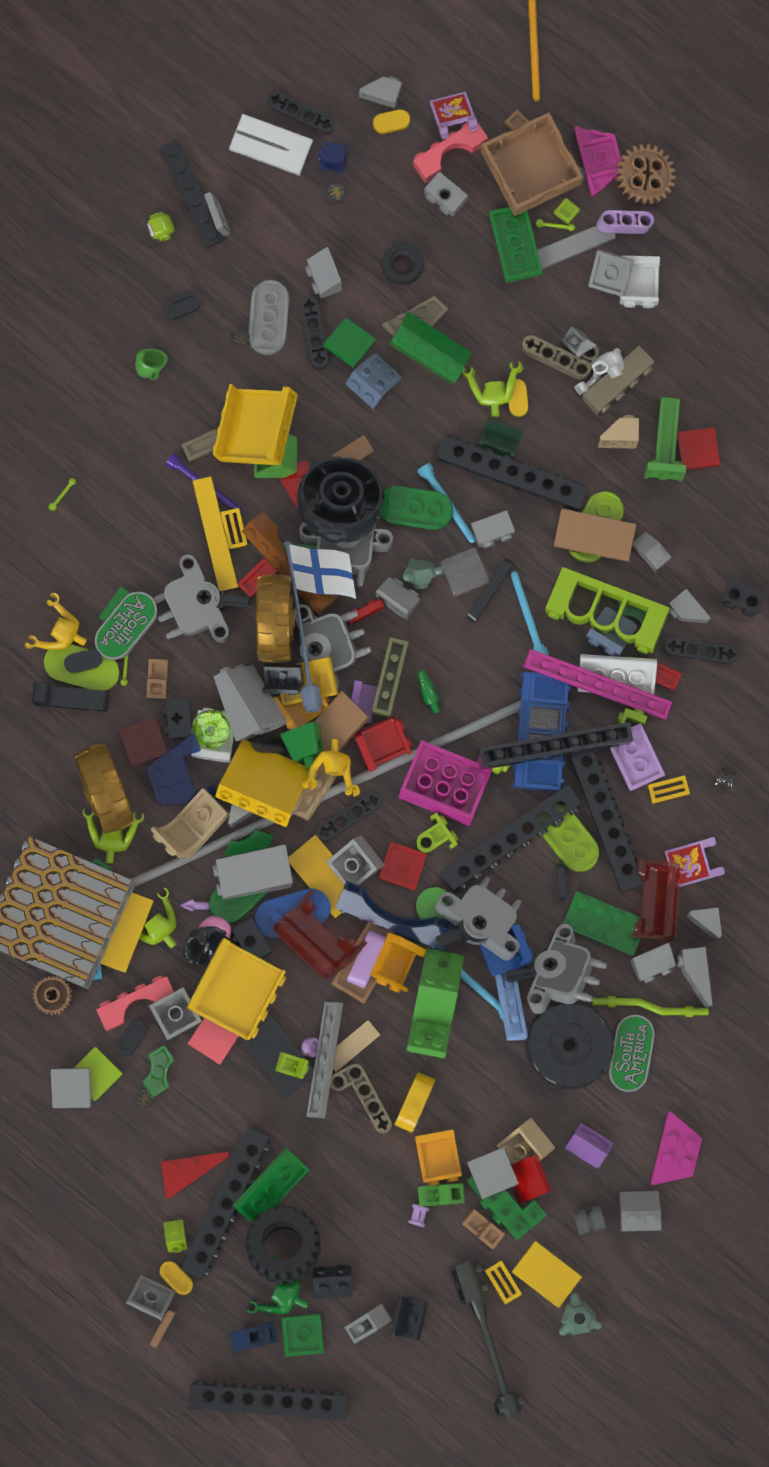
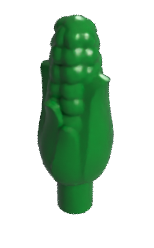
(429, 693)

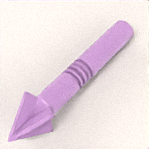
(191, 905)

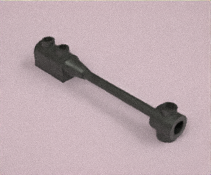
(472, 1291)

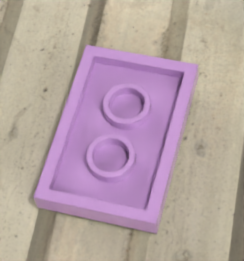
(637, 760)

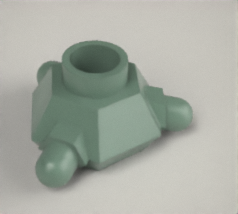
(421, 573)
(578, 1318)

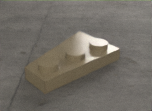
(428, 311)

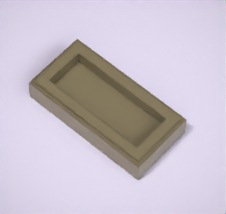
(200, 446)

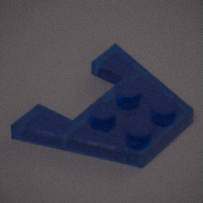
(170, 774)

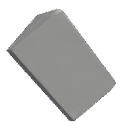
(577, 341)

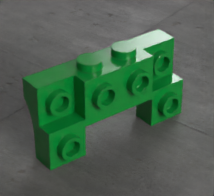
(509, 1213)

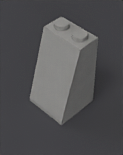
(245, 704)
(253, 873)

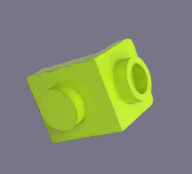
(635, 716)
(292, 1065)
(175, 1236)

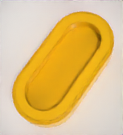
(391, 121)
(519, 404)
(176, 1277)

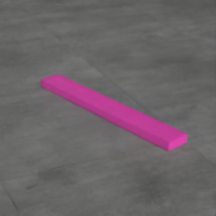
(597, 684)

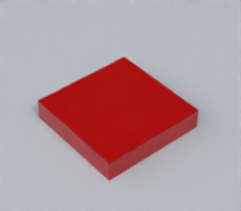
(698, 448)
(402, 866)
(530, 1179)

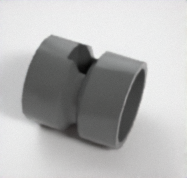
(589, 1219)

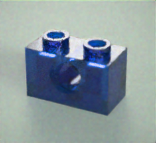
(333, 157)

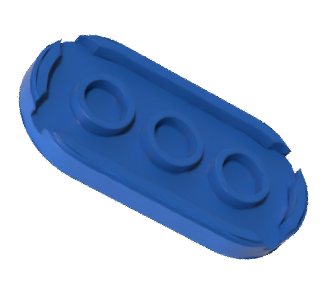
(272, 910)

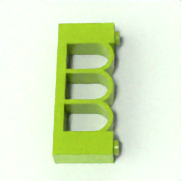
(564, 590)

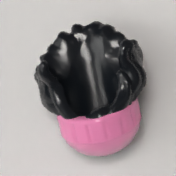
(204, 941)

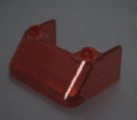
(659, 900)
(313, 941)

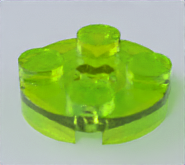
(215, 719)

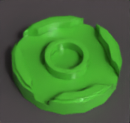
(426, 903)

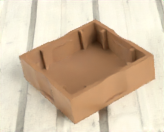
(531, 164)

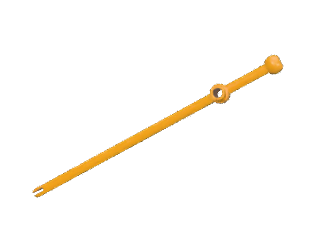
(534, 50)

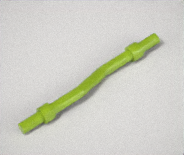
(612, 1002)

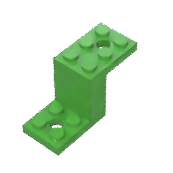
(435, 1003)

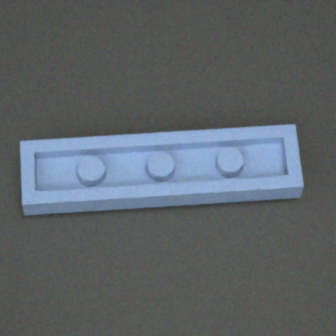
(511, 1008)

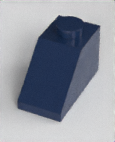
(253, 1337)

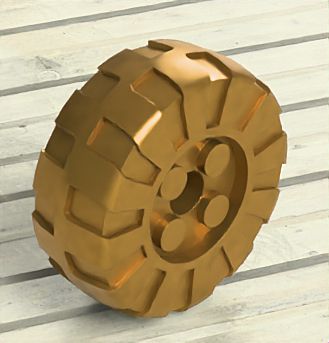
(274, 618)
(103, 788)

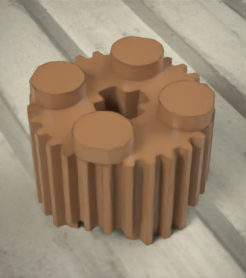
(42, 999)

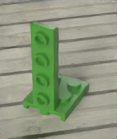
(664, 465)

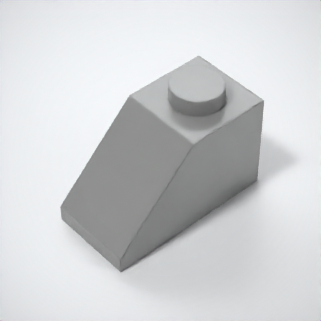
(382, 91)
(651, 551)
(687, 609)
(368, 1323)

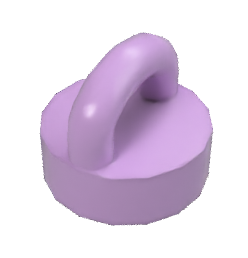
(309, 1047)

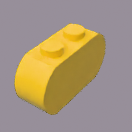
(415, 1102)

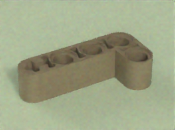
(558, 353)
(365, 1100)

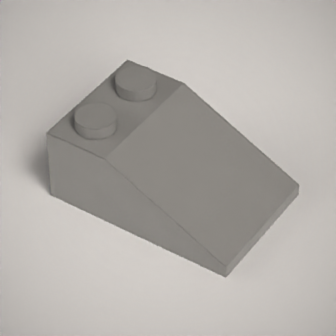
(695, 969)

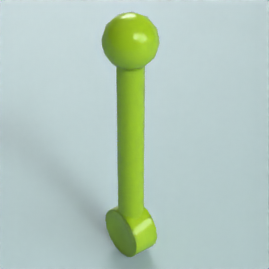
(539, 223)
(52, 506)
(124, 682)

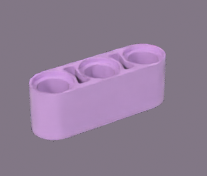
(632, 217)
(366, 959)

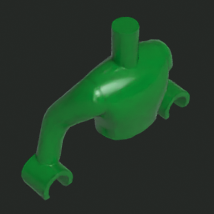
(285, 1296)

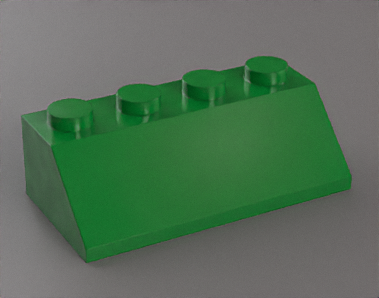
(430, 348)

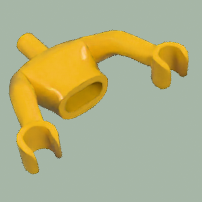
(63, 631)
(335, 764)

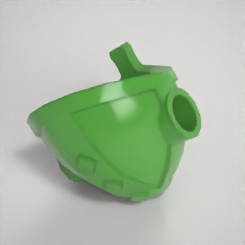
(151, 364)

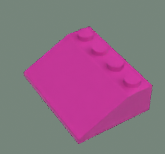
(444, 783)

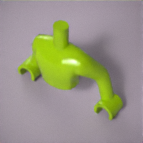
(494, 392)
(113, 841)
(159, 927)

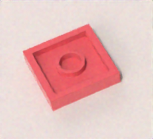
(212, 1040)

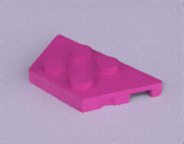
(599, 157)
(676, 1152)

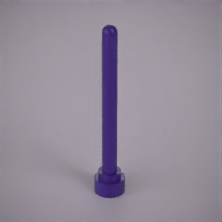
(175, 463)

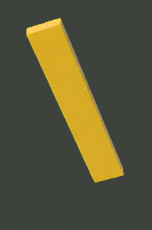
(215, 534)

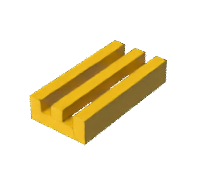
(237, 511)
(656, 800)
(511, 1296)

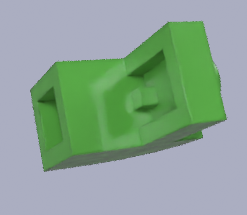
(441, 1195)

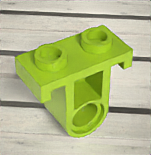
(438, 835)

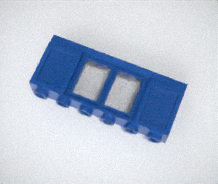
(541, 715)

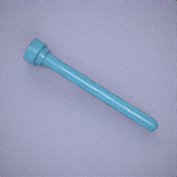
(427, 472)
(527, 614)
(482, 991)

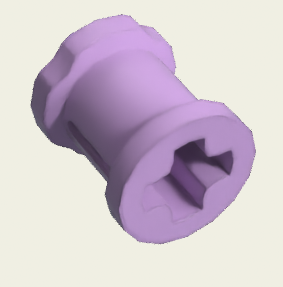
(418, 1215)

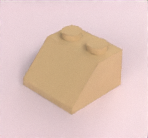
(621, 434)
(526, 1142)

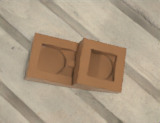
(157, 678)
(482, 1228)

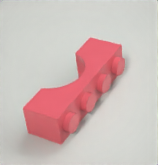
(429, 164)
(113, 1013)

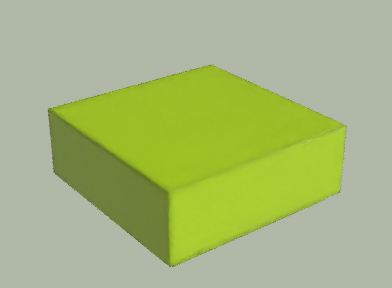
(566, 211)

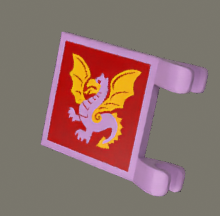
(451, 111)
(693, 862)

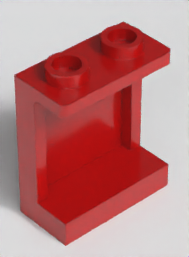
(382, 742)

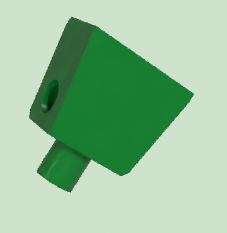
(304, 743)

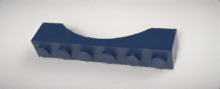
(357, 902)

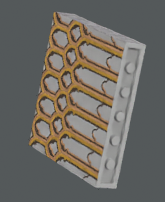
(60, 911)

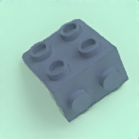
(373, 380)
(609, 642)

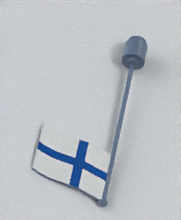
(318, 573)

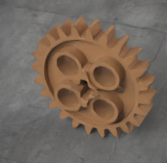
(630, 171)

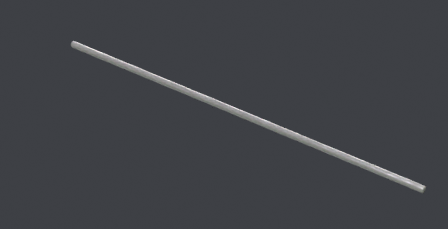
(334, 790)

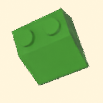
(288, 465)

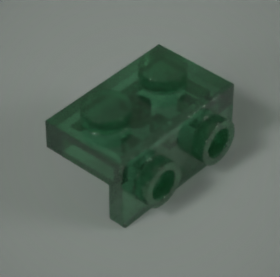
(500, 437)

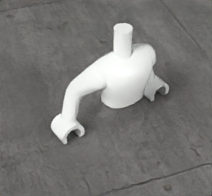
(607, 362)

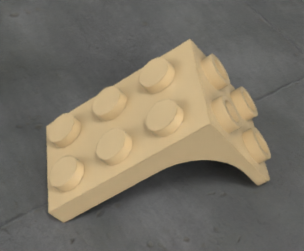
(192, 826)

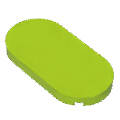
(602, 505)
(96, 679)
(571, 841)

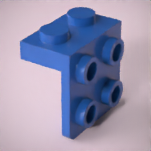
(520, 960)

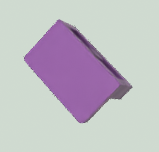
(364, 697)
(589, 1145)

